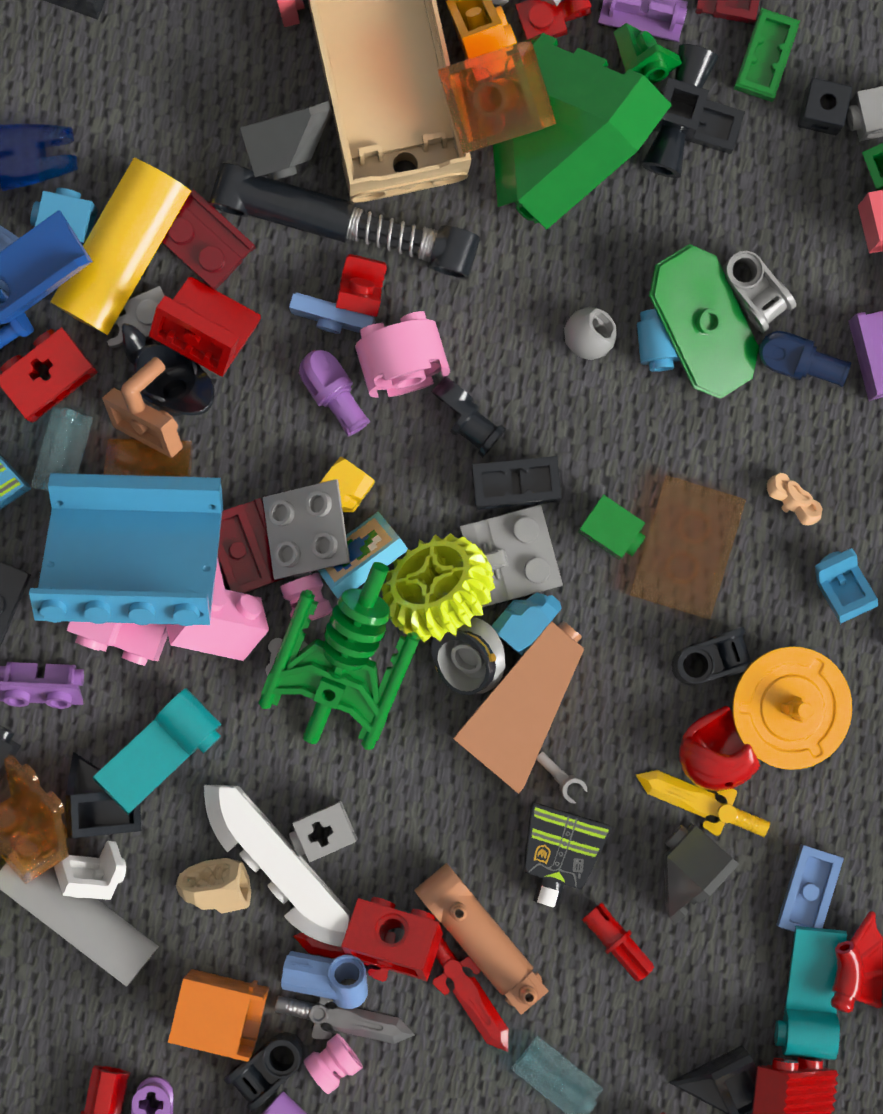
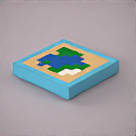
(367, 544)

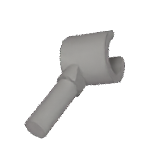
(560, 776)

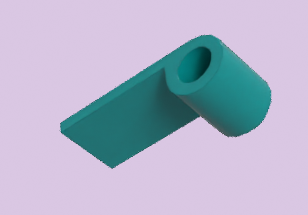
(158, 750)
(809, 1021)

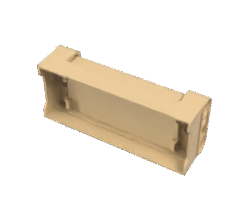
(388, 94)

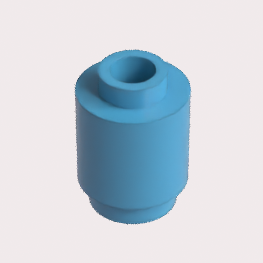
(654, 343)

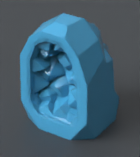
(526, 620)

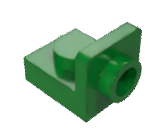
(644, 55)

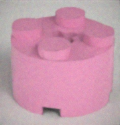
(401, 355)

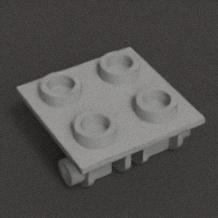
(306, 530)

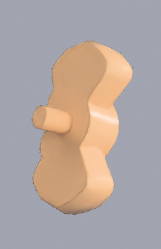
(794, 499)

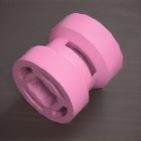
(292, 590)
(332, 1063)

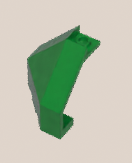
(597, 128)

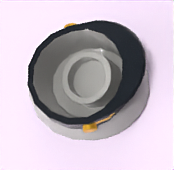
(471, 659)

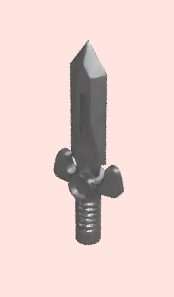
(349, 1021)

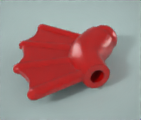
(859, 968)

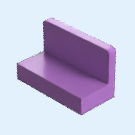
(868, 342)

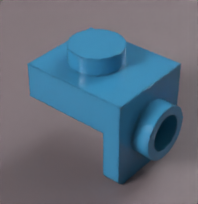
(844, 585)

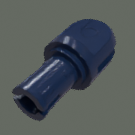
(798, 357)

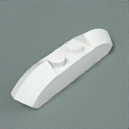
(240, 821)

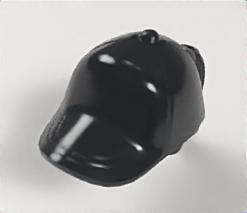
(180, 388)

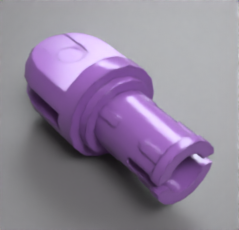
(331, 389)

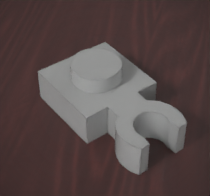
(139, 313)

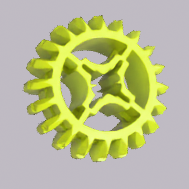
(438, 587)

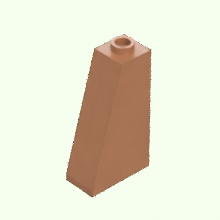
(519, 711)

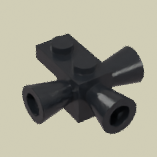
(691, 115)

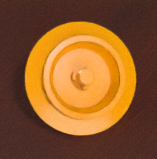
(792, 707)

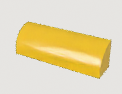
(122, 245)

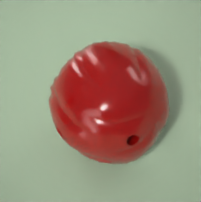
(715, 754)

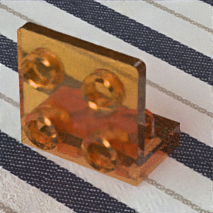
(30, 824)

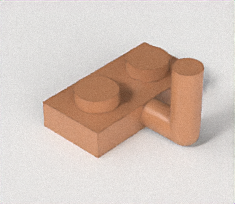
(139, 420)

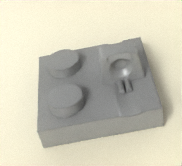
(518, 552)

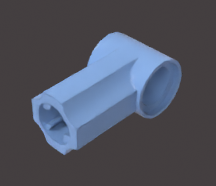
(322, 977)

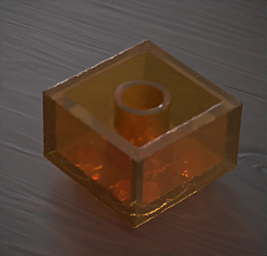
(497, 96)

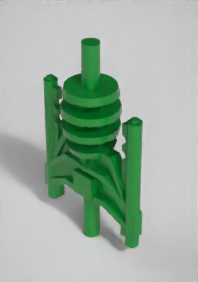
(339, 669)

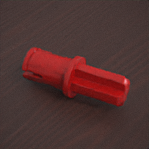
(618, 942)

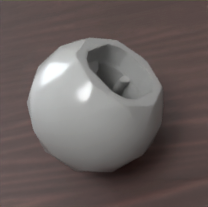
(590, 333)

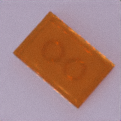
(687, 547)

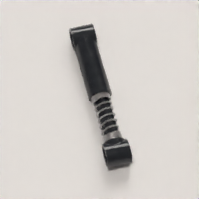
(243, 194)

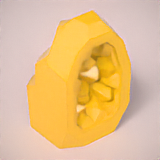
(353, 483)

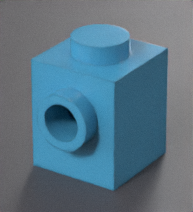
(78, 212)

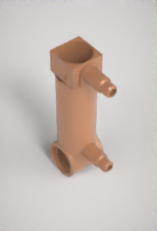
(481, 938)

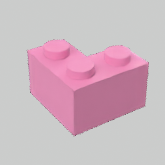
(234, 628)
(136, 640)

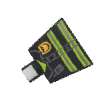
(561, 850)

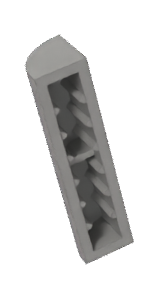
(83, 923)

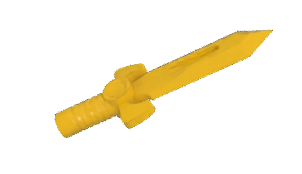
(701, 802)

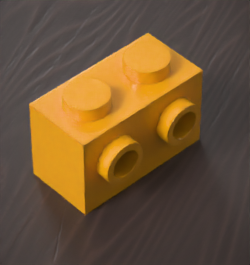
(480, 26)

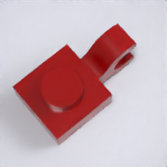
(542, 17)

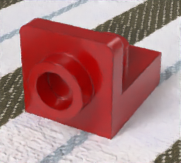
(361, 285)

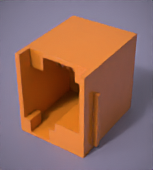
(218, 1015)

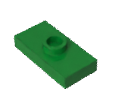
(766, 55)

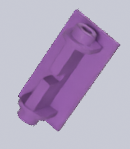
(658, 17)
(57, 688)

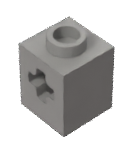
(332, 816)

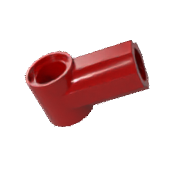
(106, 1090)

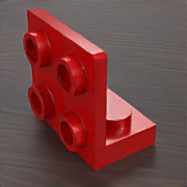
(203, 325)

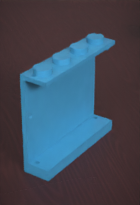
(130, 550)

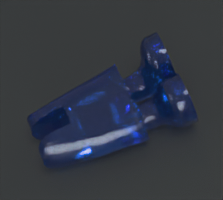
(24, 154)

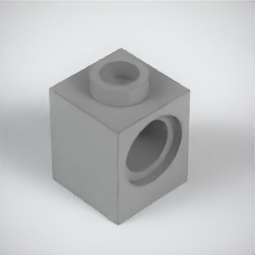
(867, 113)

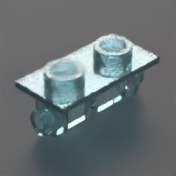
(62, 445)
(557, 1078)

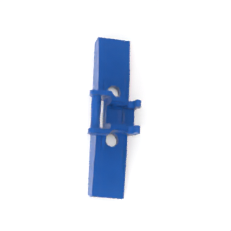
(34, 269)

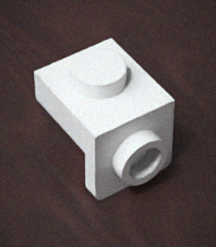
(92, 876)

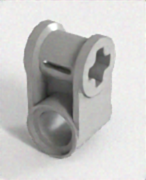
(759, 291)

